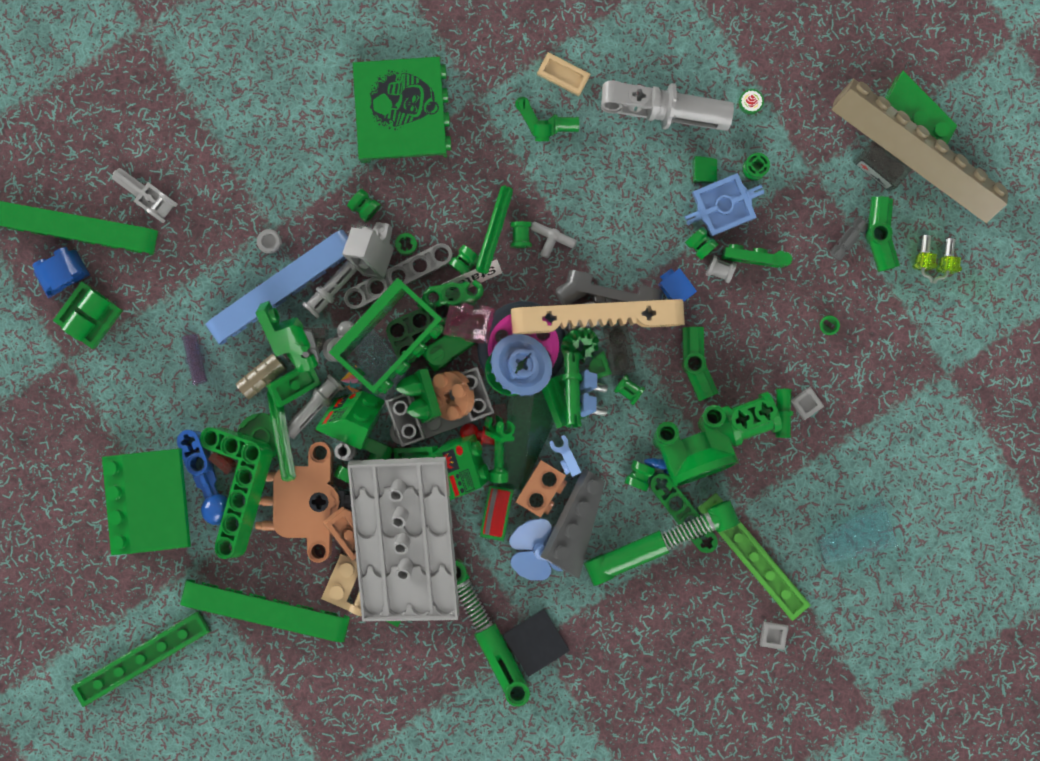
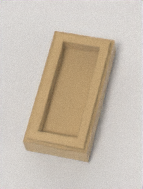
(563, 74)

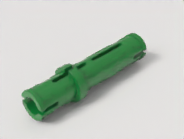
(572, 389)

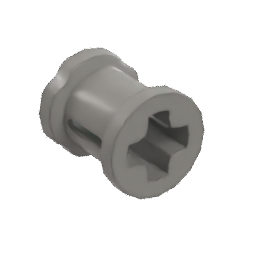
(721, 269)

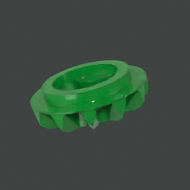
(571, 342)

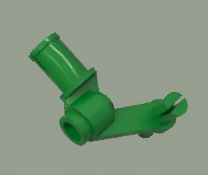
(545, 128)

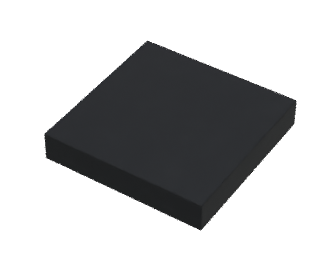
(536, 642)

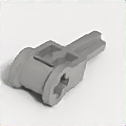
(146, 195)

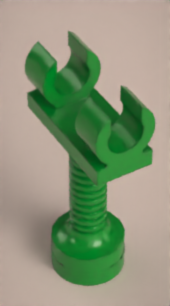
(499, 474)

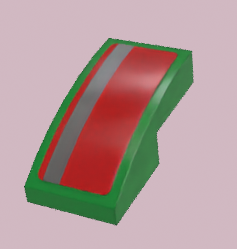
(496, 513)

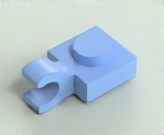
(569, 463)

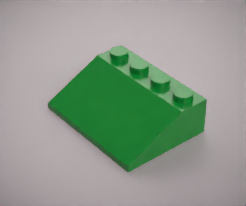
(146, 501)

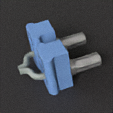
(587, 402)

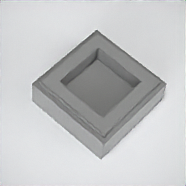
(806, 403)
(773, 635)

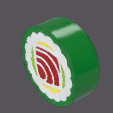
(751, 101)

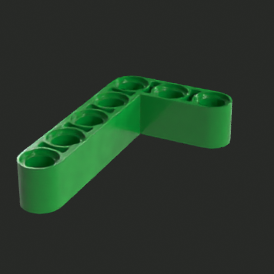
(240, 486)

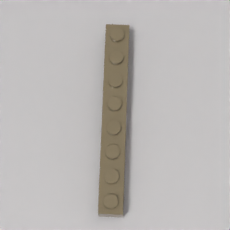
(920, 150)

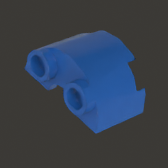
(60, 271)

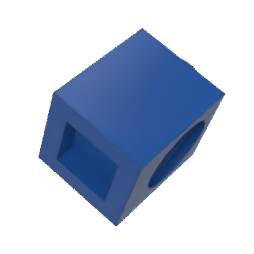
(676, 285)

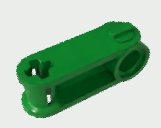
(444, 351)

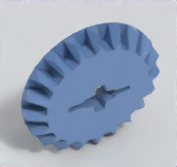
(536, 369)

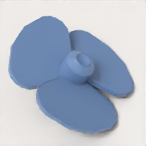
(531, 536)

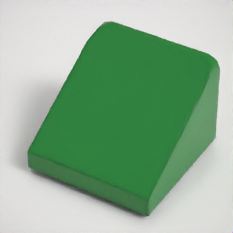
(704, 170)

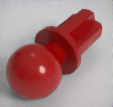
(470, 429)

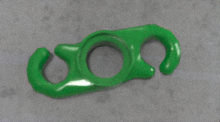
(464, 297)

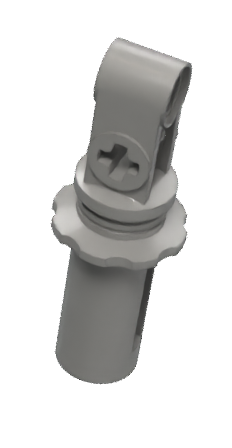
(666, 105)

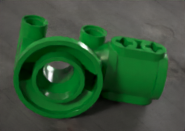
(713, 447)

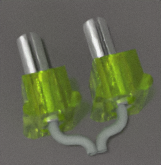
(927, 261)

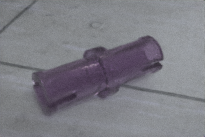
(194, 359)

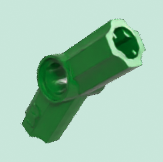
(880, 218)
(694, 347)

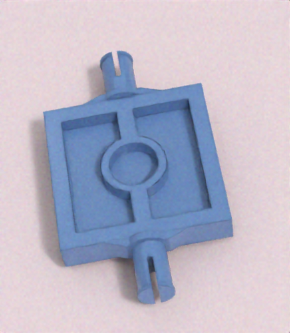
(724, 205)

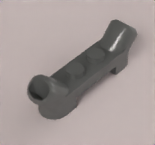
(579, 285)

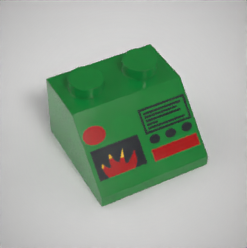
(352, 418)
(464, 465)

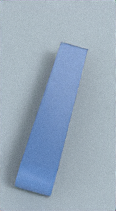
(278, 287)

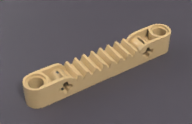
(665, 314)

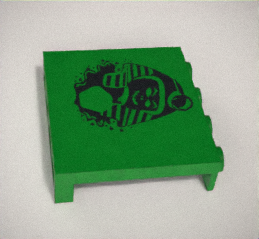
(401, 108)

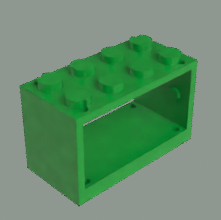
(370, 320)

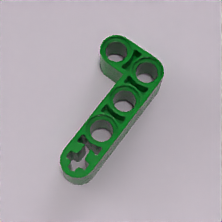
(411, 330)

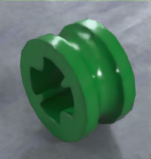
(413, 242)

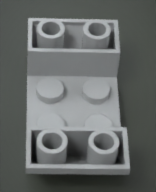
(412, 430)

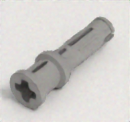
(325, 294)
(320, 398)

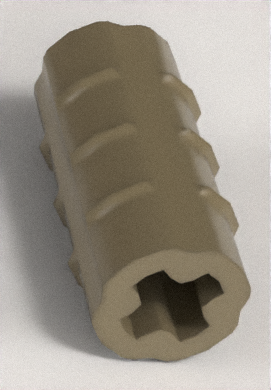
(261, 376)

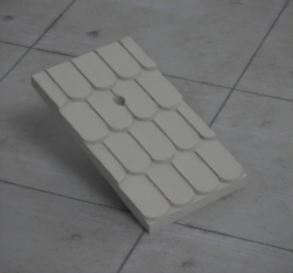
(404, 539)

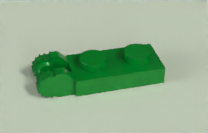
(758, 256)

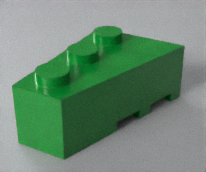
(910, 98)

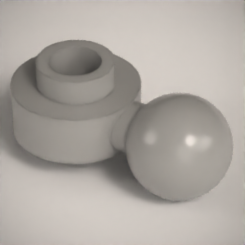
(342, 329)

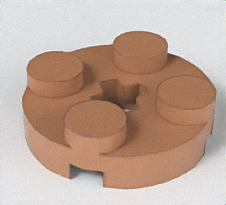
(463, 400)

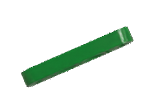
(681, 514)

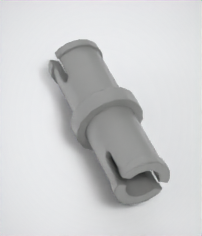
(340, 451)

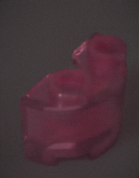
(469, 323)

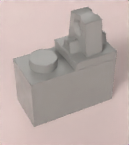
(370, 249)

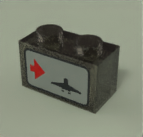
(882, 166)

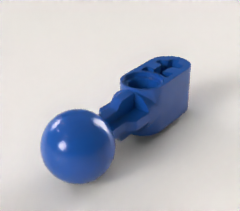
(205, 479)

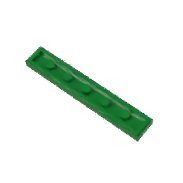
(141, 658)

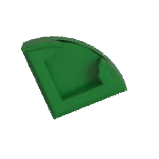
(600, 366)

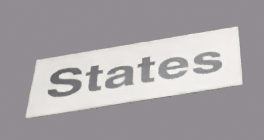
(474, 275)

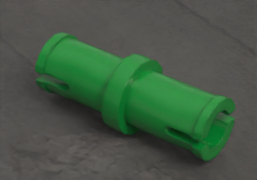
(783, 404)

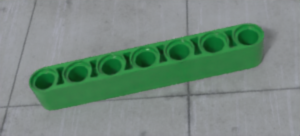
(78, 227)
(264, 612)

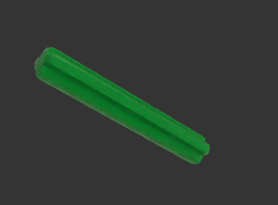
(494, 230)
(282, 440)

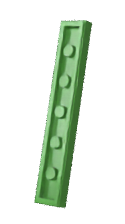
(761, 565)

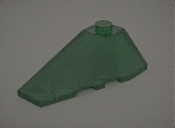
(532, 427)

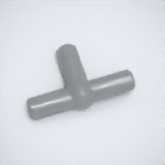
(553, 236)

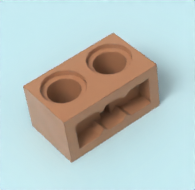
(535, 485)

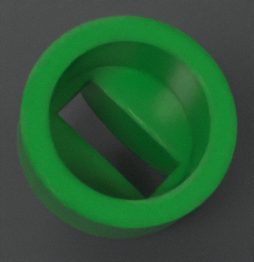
(826, 329)

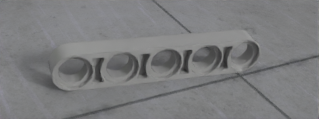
(407, 267)

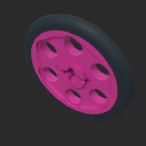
(502, 321)

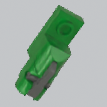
(289, 338)

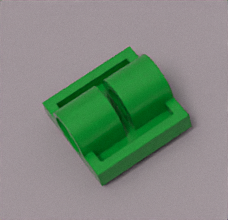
(87, 315)

